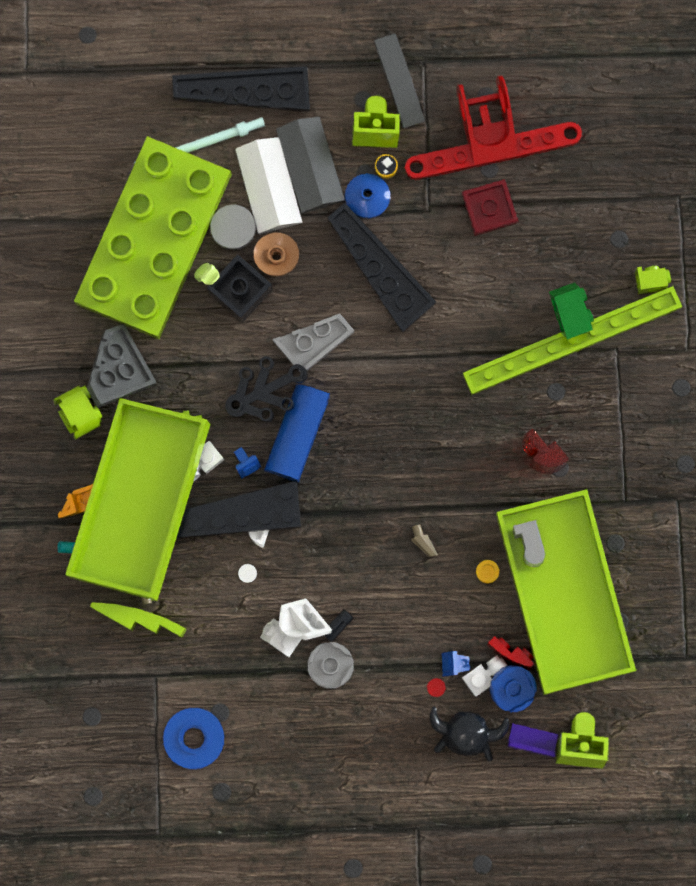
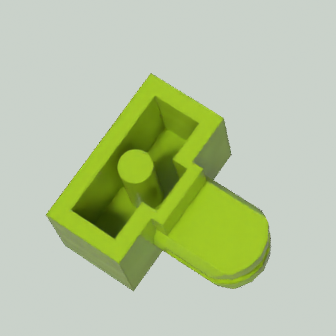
(375, 126)
(582, 745)

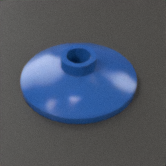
(367, 206)

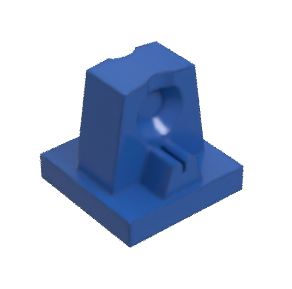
(246, 464)
(454, 663)

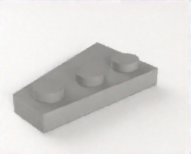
(314, 342)

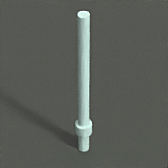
(241, 129)

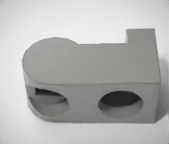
(532, 543)

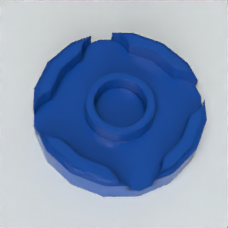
(513, 688)

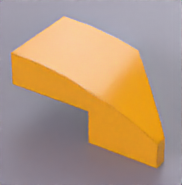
(76, 502)

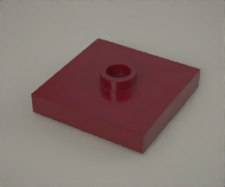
(489, 207)

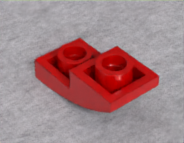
(518, 656)

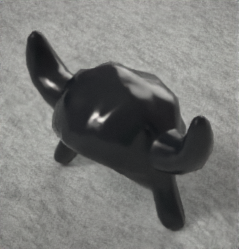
(466, 733)

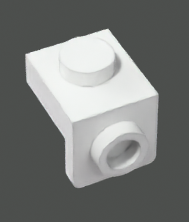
(273, 636)

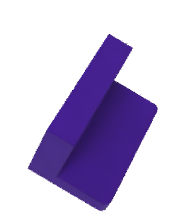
(532, 740)

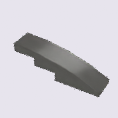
(399, 80)

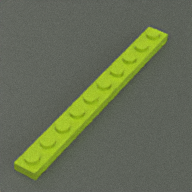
(559, 347)

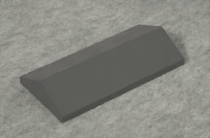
(310, 164)

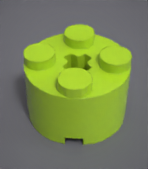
(78, 412)

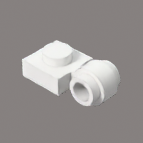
(209, 459)
(479, 678)

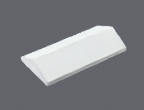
(268, 185)

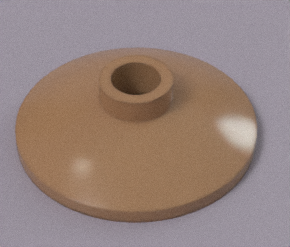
(273, 245)

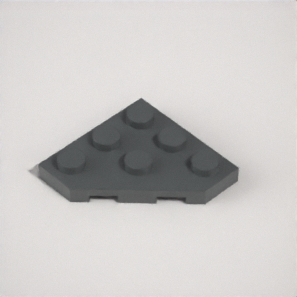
(118, 368)

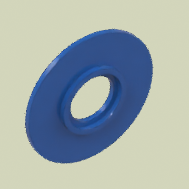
(175, 731)

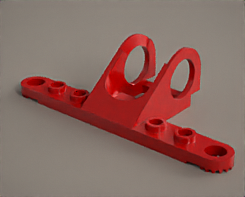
(491, 141)

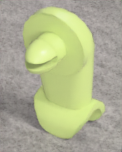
(207, 274)

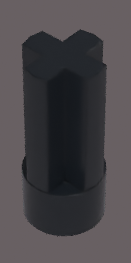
(339, 624)

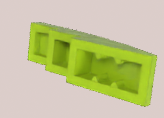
(131, 616)

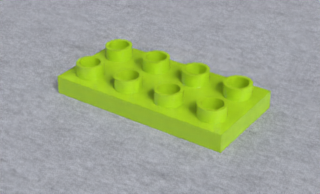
(153, 237)
(138, 499)
(569, 597)

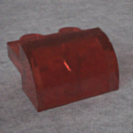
(546, 458)

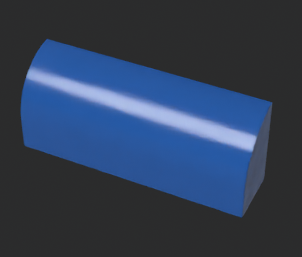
(297, 433)

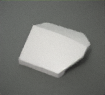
(301, 621)

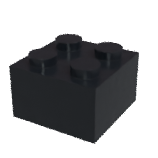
(240, 288)

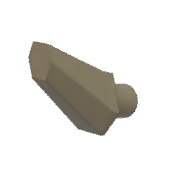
(423, 541)

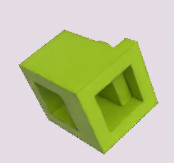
(652, 279)

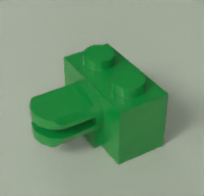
(571, 310)

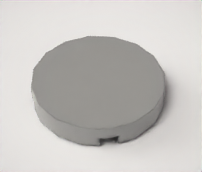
(233, 227)
(330, 665)

